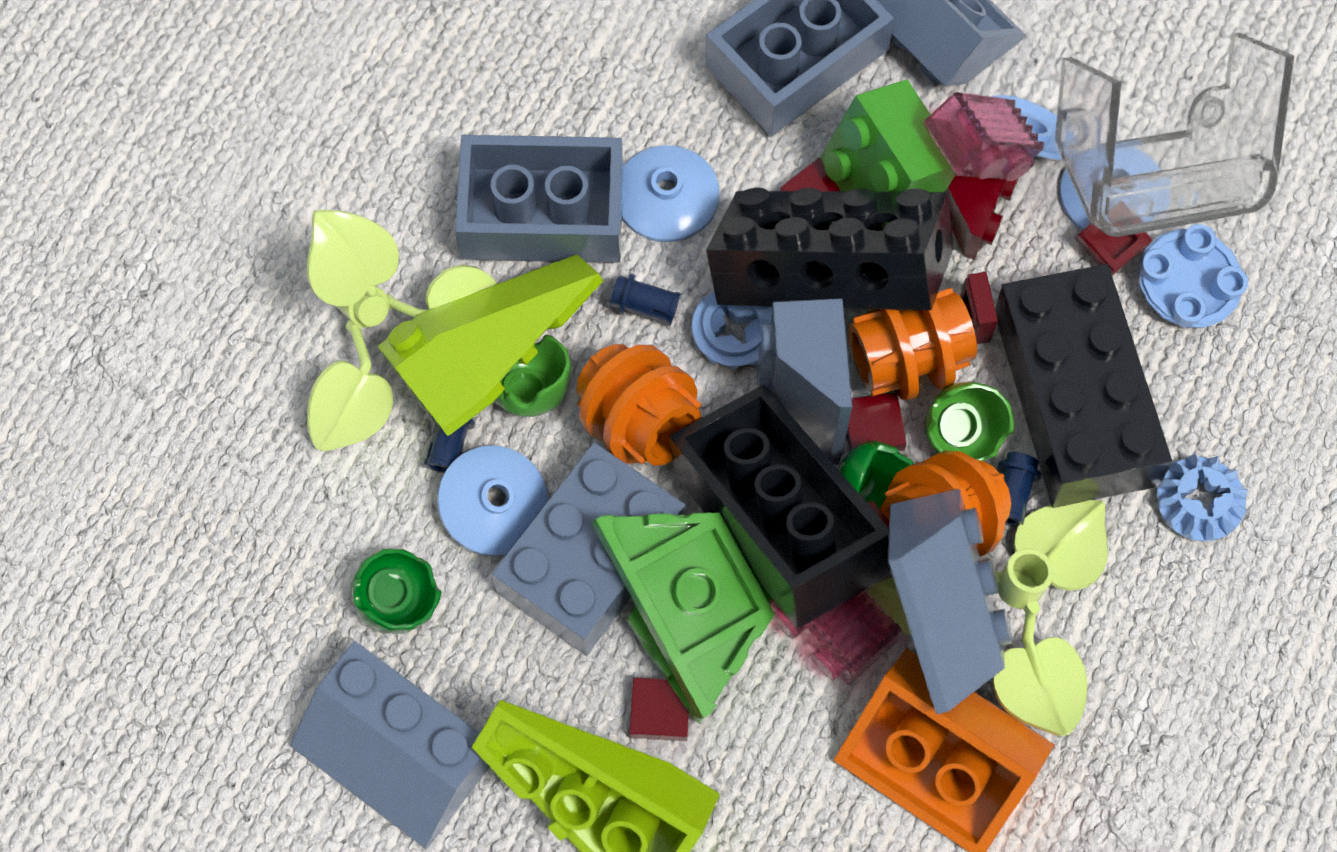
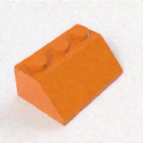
(947, 768)

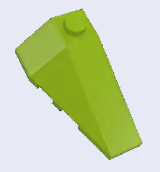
(465, 347)
(594, 787)

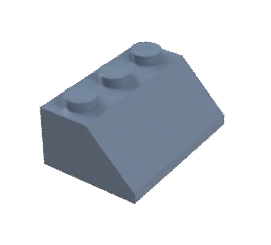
(952, 36)
(808, 368)
(947, 595)
(390, 744)

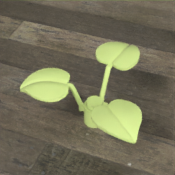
(343, 269)
(1056, 547)

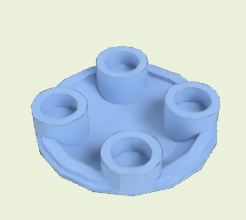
(1191, 277)

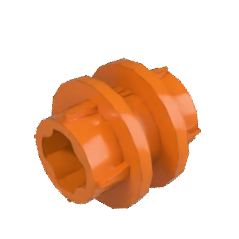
(902, 345)
(635, 402)
(978, 482)

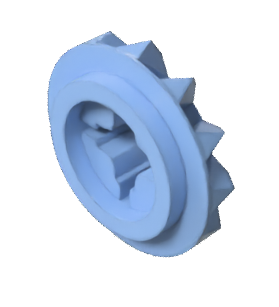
(710, 322)
(1188, 515)

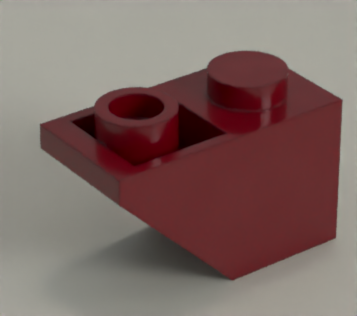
(973, 210)

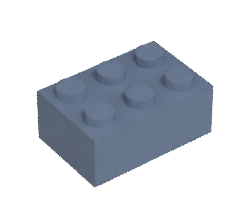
(794, 53)
(539, 198)
(559, 563)

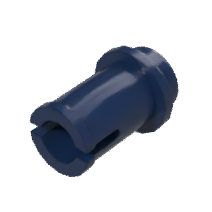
(644, 299)
(445, 448)
(1019, 474)

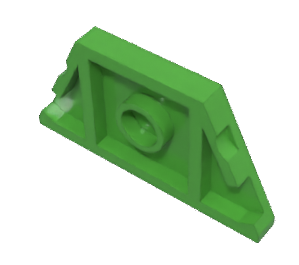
(690, 594)

